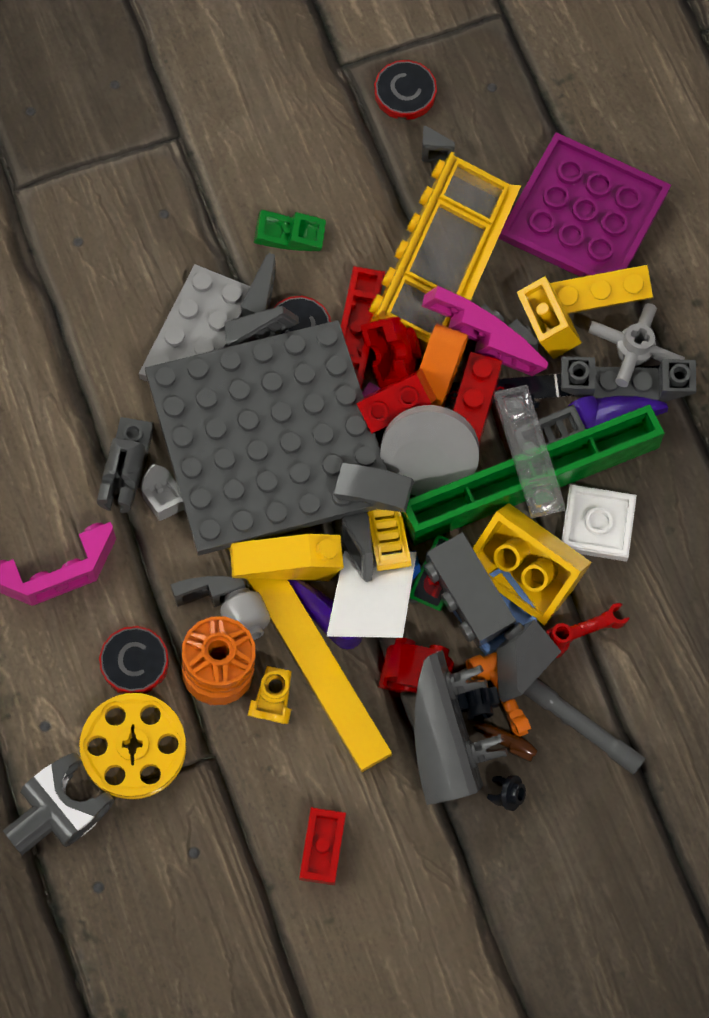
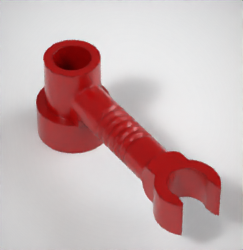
(564, 634)

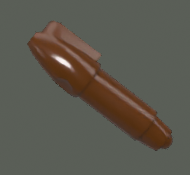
(516, 745)

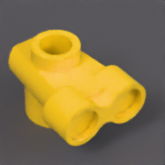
(272, 705)

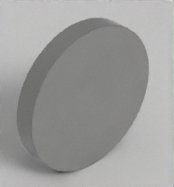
(430, 447)

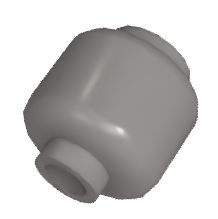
(248, 609)

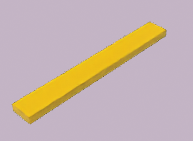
(322, 672)

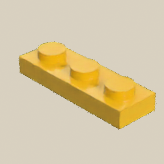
(604, 289)

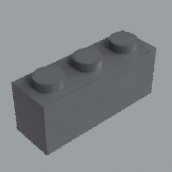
(468, 590)

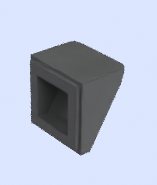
(435, 146)

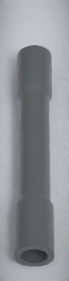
(615, 748)

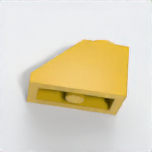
(549, 318)

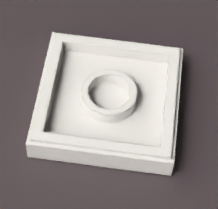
(599, 522)

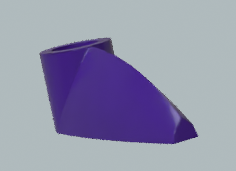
(599, 410)
(320, 608)

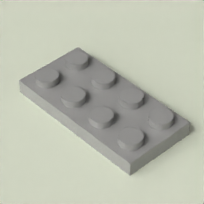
(197, 317)

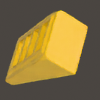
(389, 536)

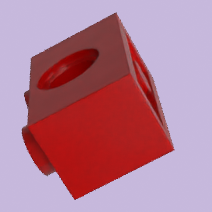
(388, 402)

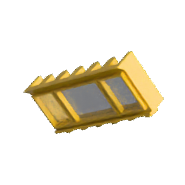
(446, 244)

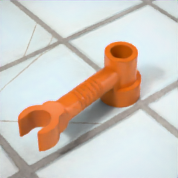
(517, 720)

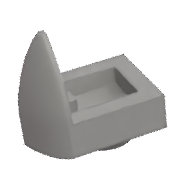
(161, 492)

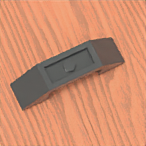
(670, 381)

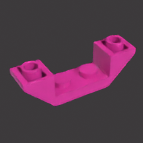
(97, 544)

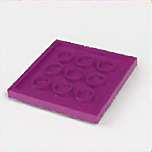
(584, 209)

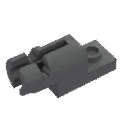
(125, 463)

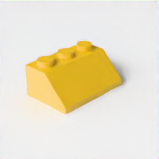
(534, 558)

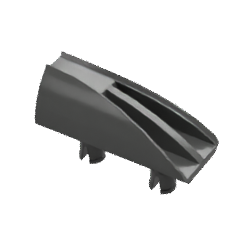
(442, 744)

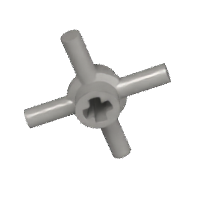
(634, 344)

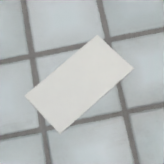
(373, 606)

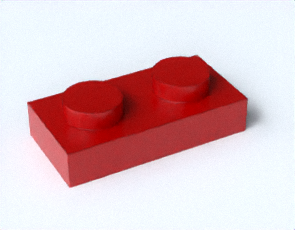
(322, 846)

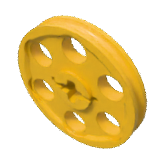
(118, 756)

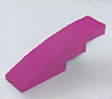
(492, 335)

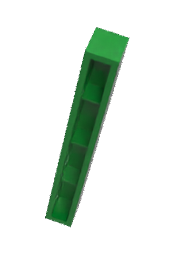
(496, 486)

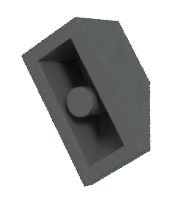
(523, 658)

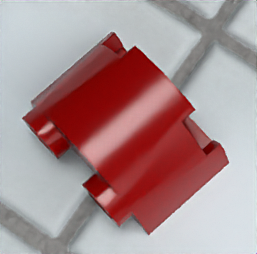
(394, 349)
(404, 664)

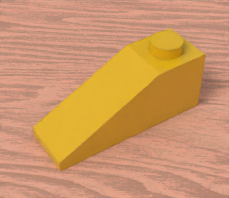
(288, 558)

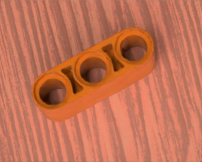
(442, 360)

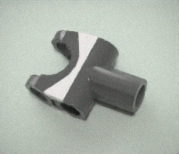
(54, 809)

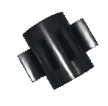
(479, 702)

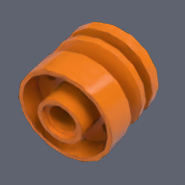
(218, 660)

